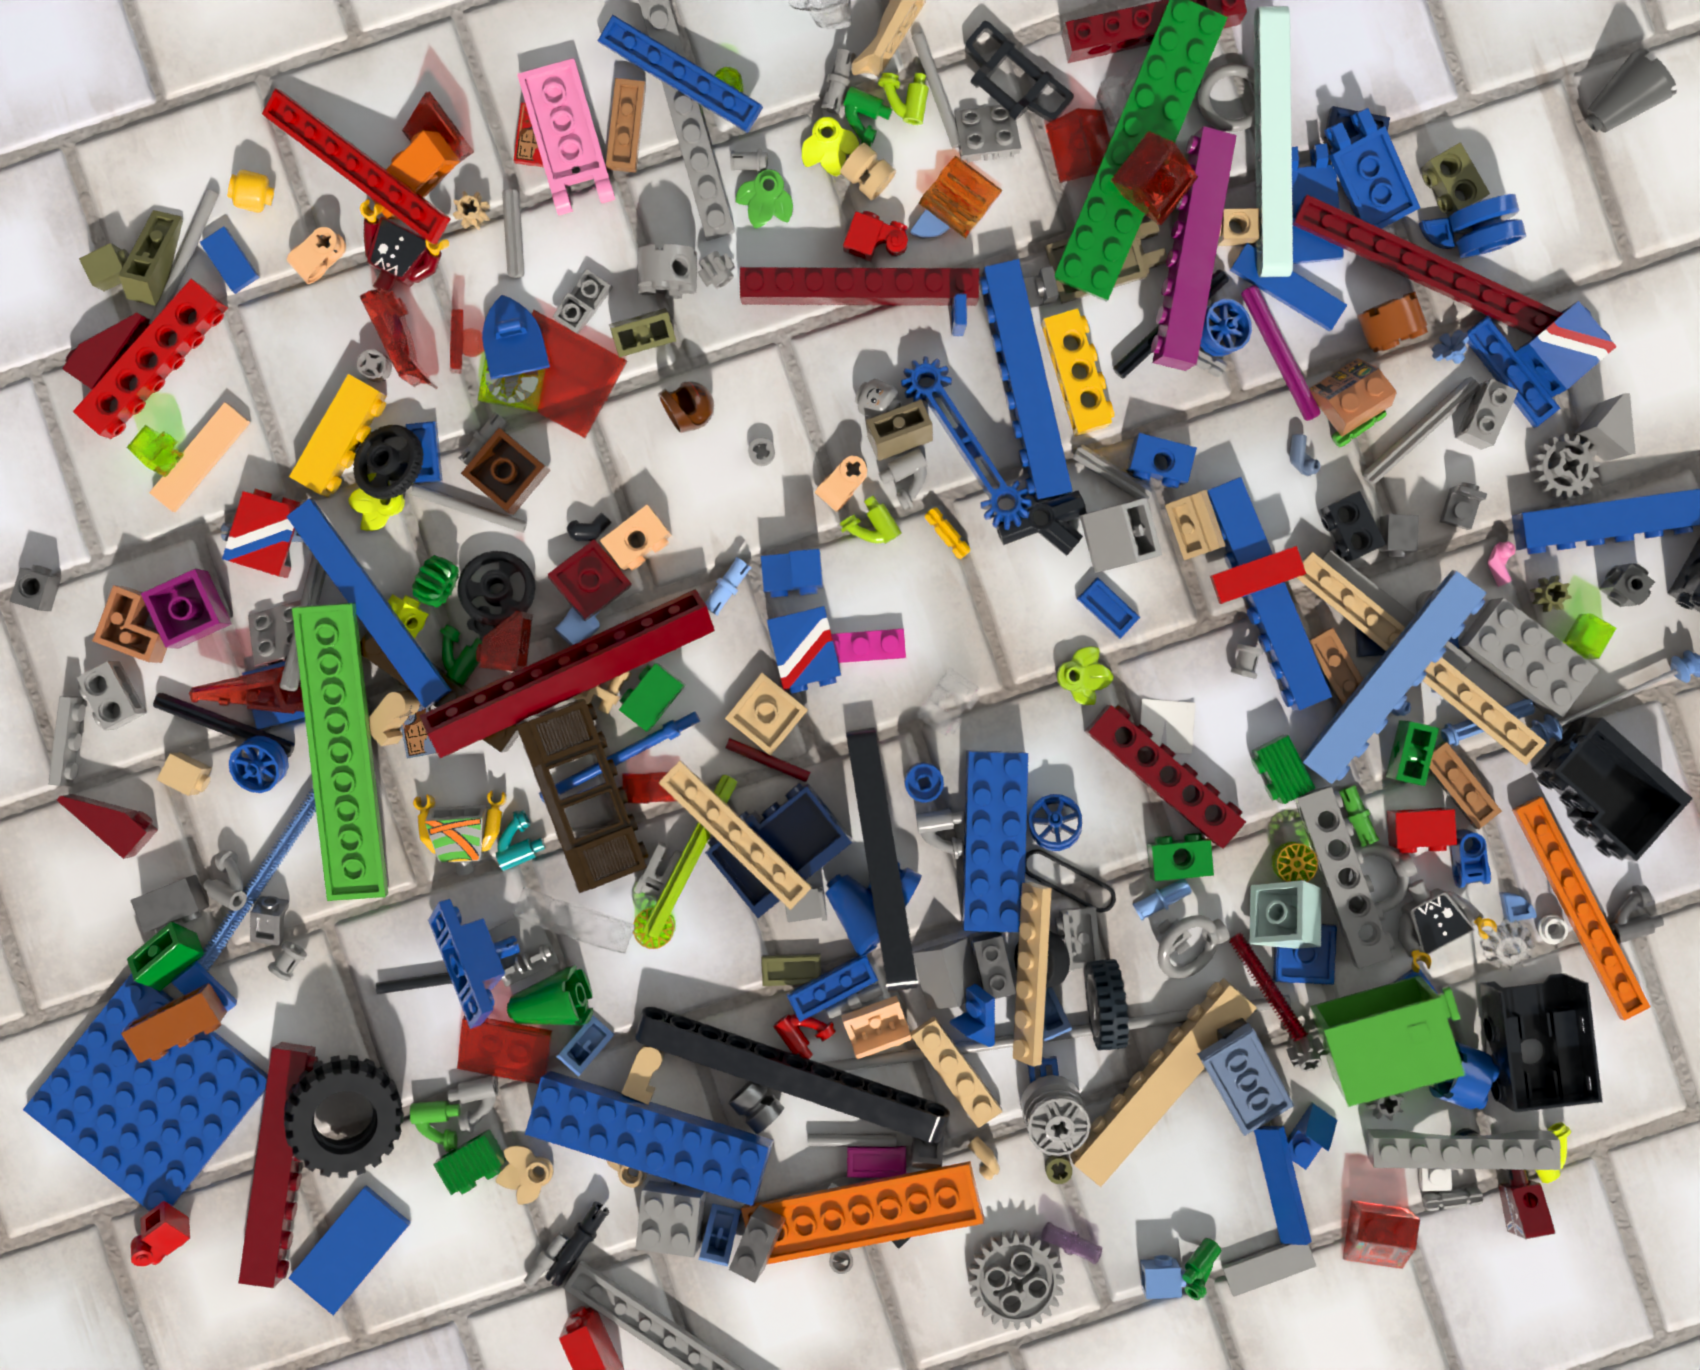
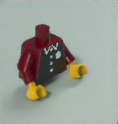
(397, 251)

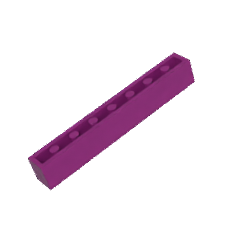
(1193, 251)

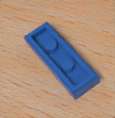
(831, 987)

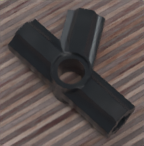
(1056, 530)

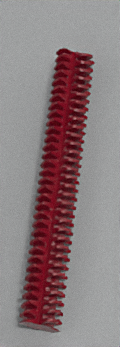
(1268, 986)

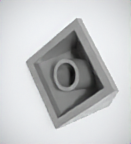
(1609, 428)
(946, 973)

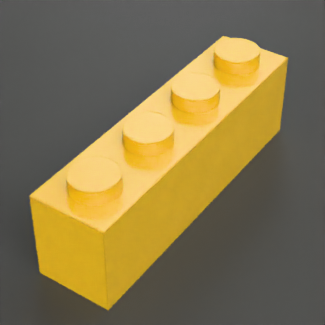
(338, 436)

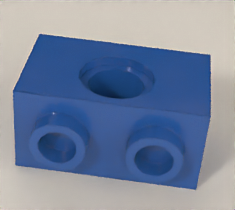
(1178, 457)

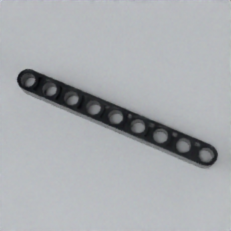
(882, 860)

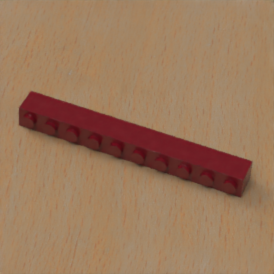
(567, 673)

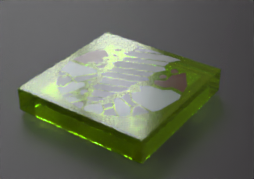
(514, 391)

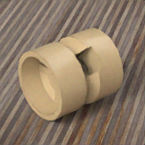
(865, 161)

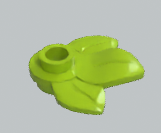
(1089, 675)

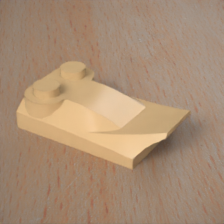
(892, 29)

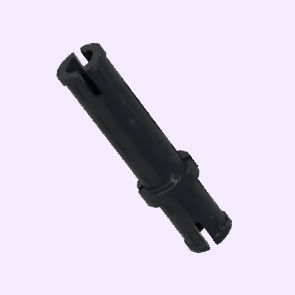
(584, 1233)

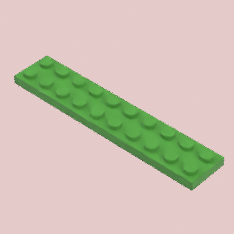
(340, 751)

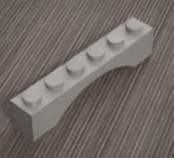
(1501, 1151)

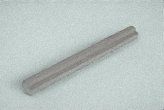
(1421, 430)
(310, 597)

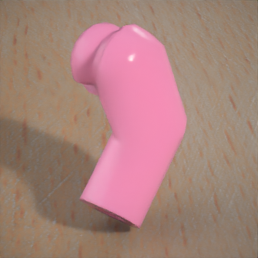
(1498, 560)

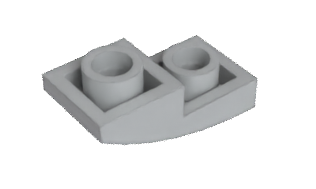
(582, 302)

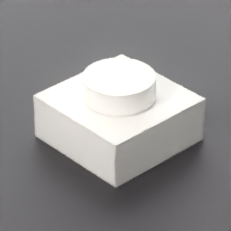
(1435, 1179)

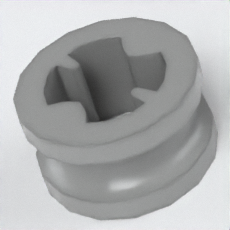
(753, 455)

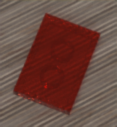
(505, 1050)

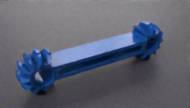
(966, 442)

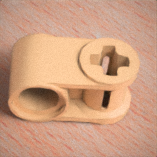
(314, 256)
(839, 487)

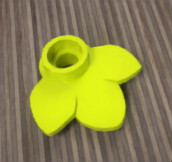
(828, 151)
(374, 510)

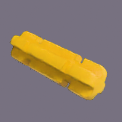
(947, 533)

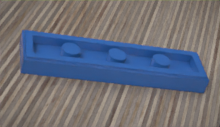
(1291, 290)
(1508, 369)
(1282, 1185)

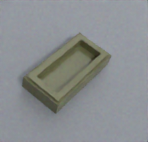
(790, 969)

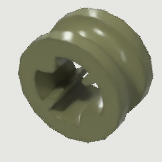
(1060, 1179)

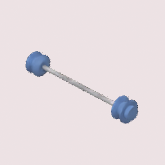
(1679, 668)

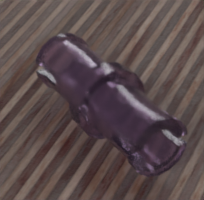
(1071, 1243)

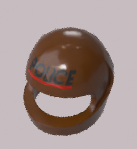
(688, 406)

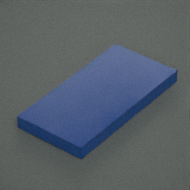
(349, 1250)

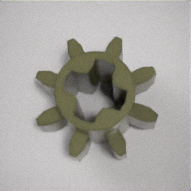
(1558, 589)

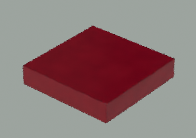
(589, 580)

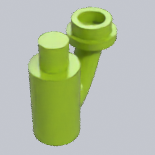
(914, 108)
(880, 518)

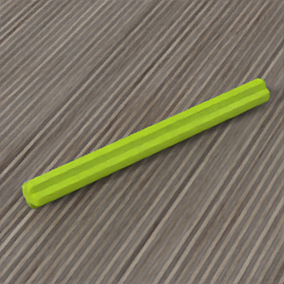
(684, 866)

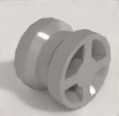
(369, 360)

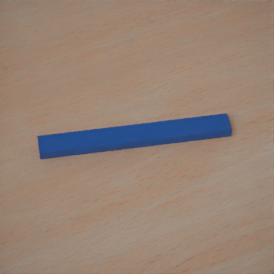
(370, 603)

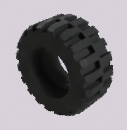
(352, 1153)

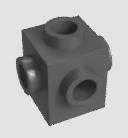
(1627, 585)

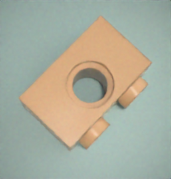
(619, 540)

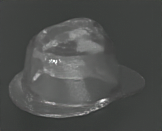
(826, 13)

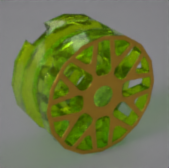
(1294, 862)
(648, 941)

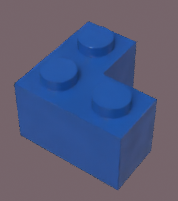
(792, 572)

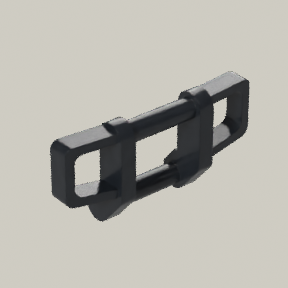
(1008, 49)

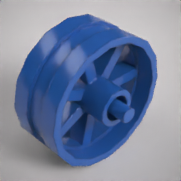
(1224, 327)
(257, 765)
(1055, 822)

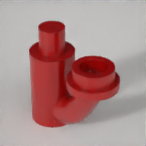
(794, 1038)

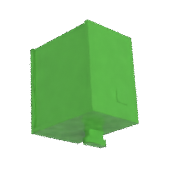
(1389, 1039)

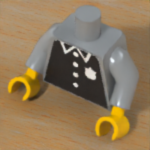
(1436, 921)

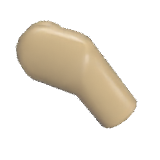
(987, 1156)

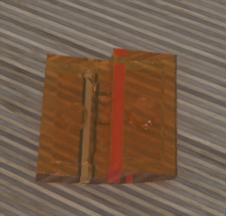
(960, 196)

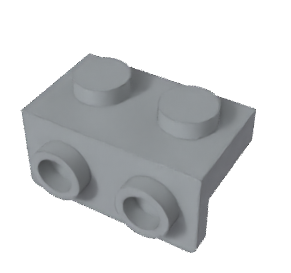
(1079, 934)

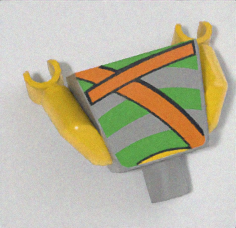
(459, 832)

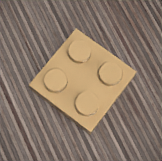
(766, 714)

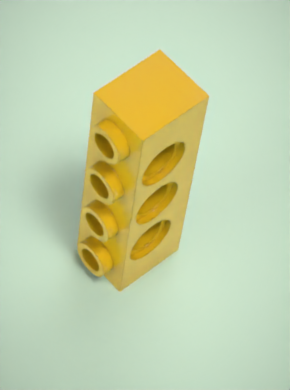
(1081, 418)

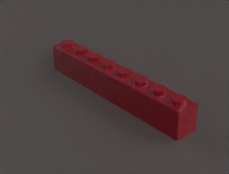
(857, 286)
(274, 1174)

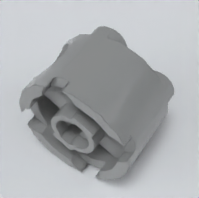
(667, 270)

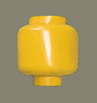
(250, 191)

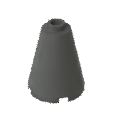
(1630, 92)

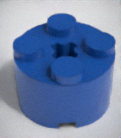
(1472, 1088)

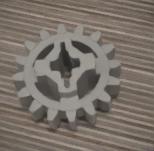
(1559, 454)

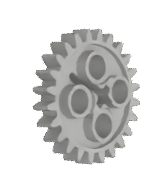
(1030, 1302)

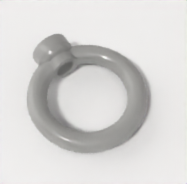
(1205, 107)
(1402, 866)
(1213, 933)

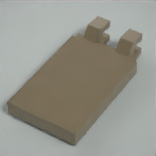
(1134, 268)

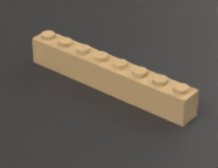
(1159, 1084)

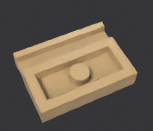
(1195, 525)

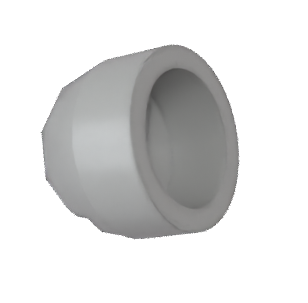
(838, 1267)

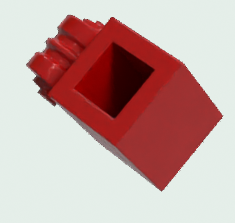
(868, 232)
(161, 1233)

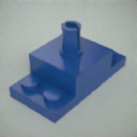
(470, 959)

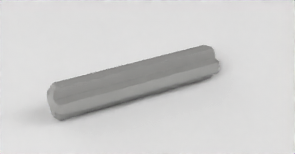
(513, 233)
(1112, 473)

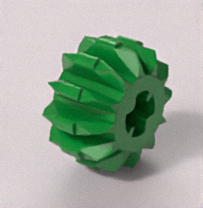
(435, 581)

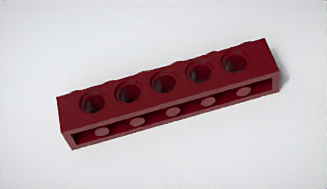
(1131, 28)
(1218, 830)

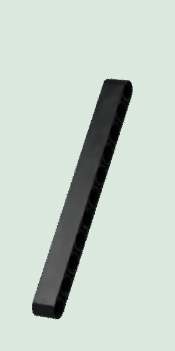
(792, 1074)

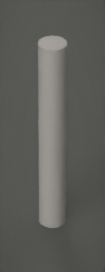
(847, 1140)

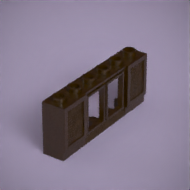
(564, 737)

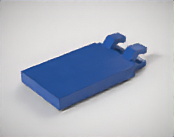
(1371, 171)
(1321, 183)

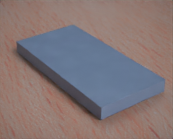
(1246, 1079)

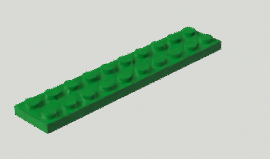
(1157, 105)

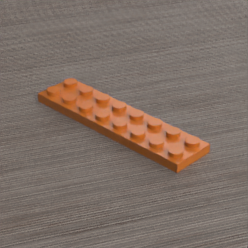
(874, 1212)

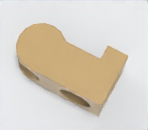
(390, 716)
(638, 1080)

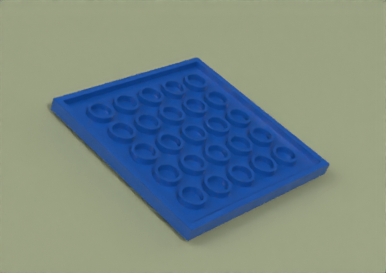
(149, 1120)

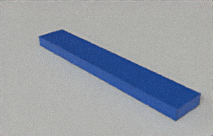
(680, 73)

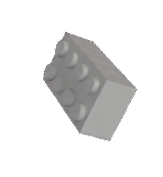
(1527, 657)

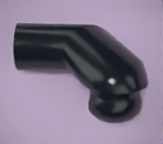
(588, 531)

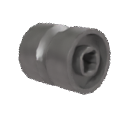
(756, 1106)

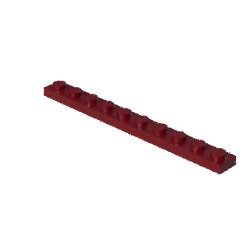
(1423, 267)

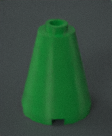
(554, 1000)

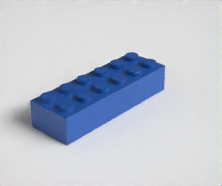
(994, 840)

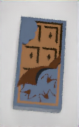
(415, 737)

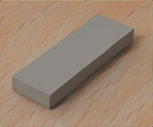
(1267, 1267)

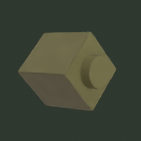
(104, 266)

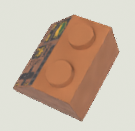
(1353, 395)

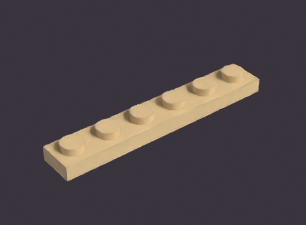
(735, 835)
(1031, 973)

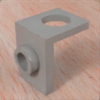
(809, 907)

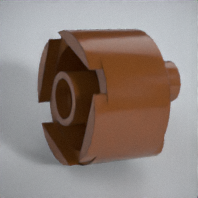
(1393, 321)

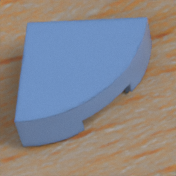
(929, 226)
(1516, 907)

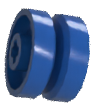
(1487, 226)

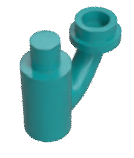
(513, 855)

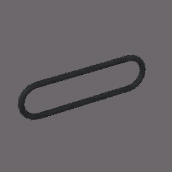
(1100, 910)

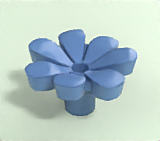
(1451, 347)

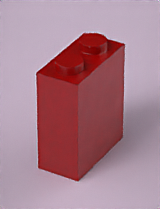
(588, 1342)

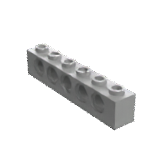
(1379, 945)

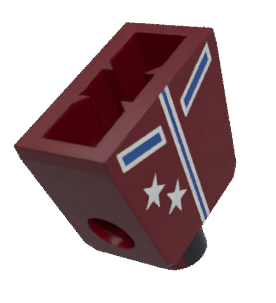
(1525, 1206)

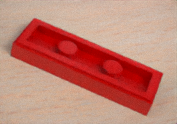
(1258, 575)

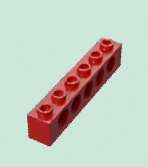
(135, 361)

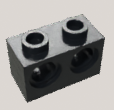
(1359, 523)

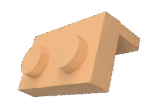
(877, 1027)

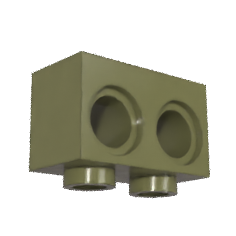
(1462, 177)

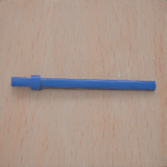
(670, 730)

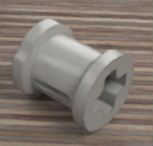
(1247, 661)
(287, 961)

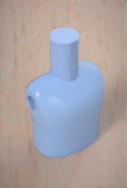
(575, 629)

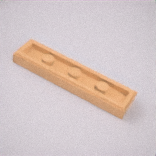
(200, 457)

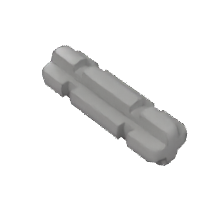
(1215, 366)
(1452, 1199)

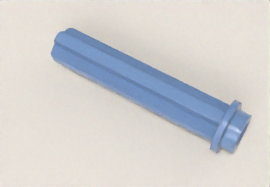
(1454, 733)

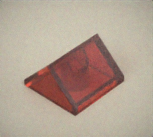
(432, 118)
(1078, 143)

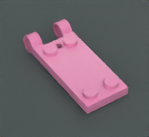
(564, 131)

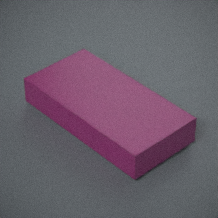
(876, 1162)

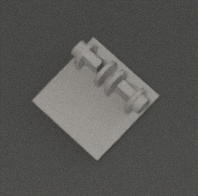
(986, 132)
(271, 633)
(535, 950)

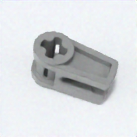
(650, 873)

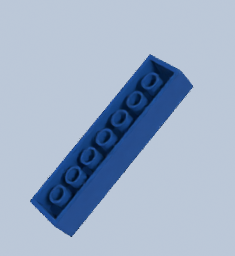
(649, 1137)

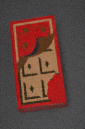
(526, 145)

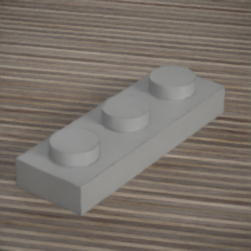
(66, 740)

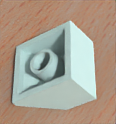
(1285, 915)

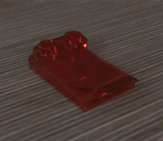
(389, 320)

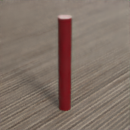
(767, 760)

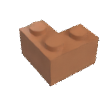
(124, 626)

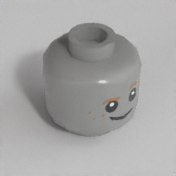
(876, 398)

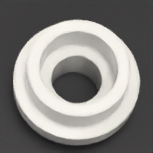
(1560, 932)

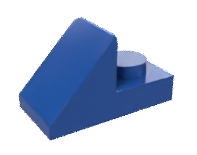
(979, 1018)
(1311, 1134)

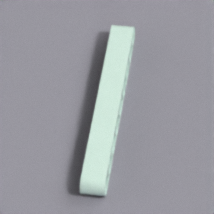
(1273, 140)

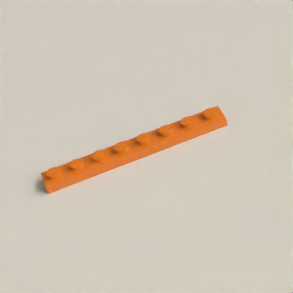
(1581, 908)

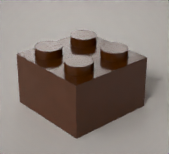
(505, 471)

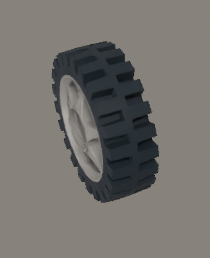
(1107, 1004)

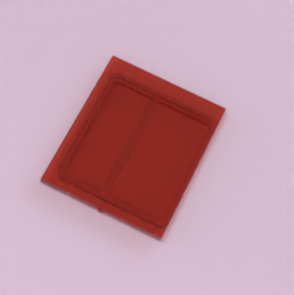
(577, 378)

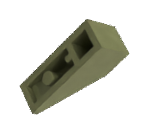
(151, 258)

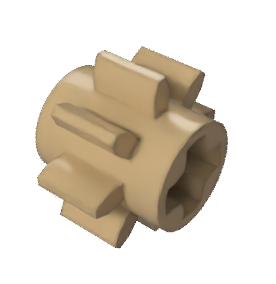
(471, 218)

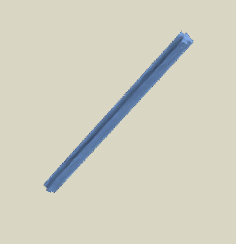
(259, 882)

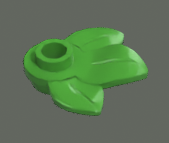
(764, 203)

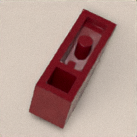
(99, 353)
(116, 826)

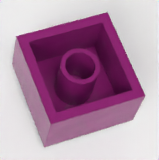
(186, 608)

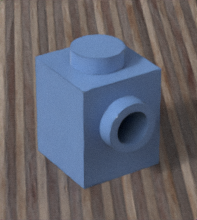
(1162, 1277)

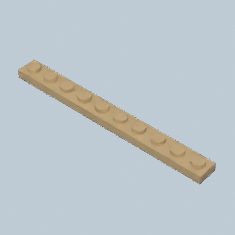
(1440, 675)

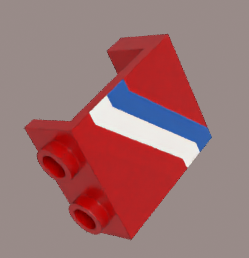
(261, 533)

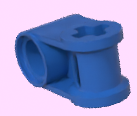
(1472, 864)

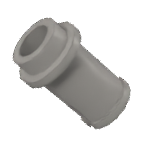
(749, 160)

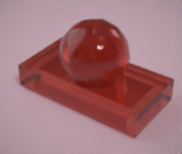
(463, 341)

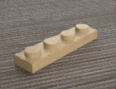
(956, 1072)

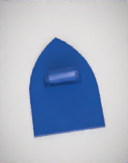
(512, 340)

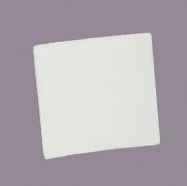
(1179, 723)

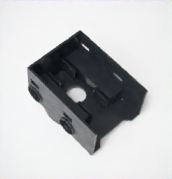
(1554, 1017)

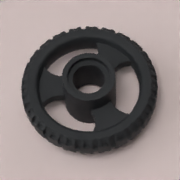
(388, 462)
(508, 566)

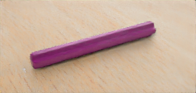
(1280, 353)

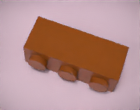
(174, 1023)

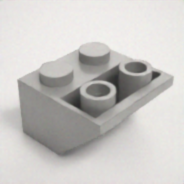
(1120, 535)

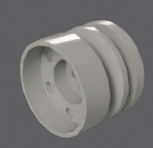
(1055, 1115)

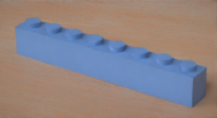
(1393, 676)

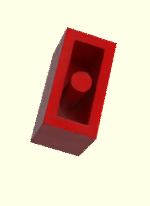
(1421, 828)

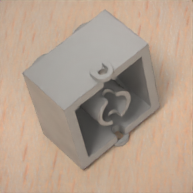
(670, 1219)

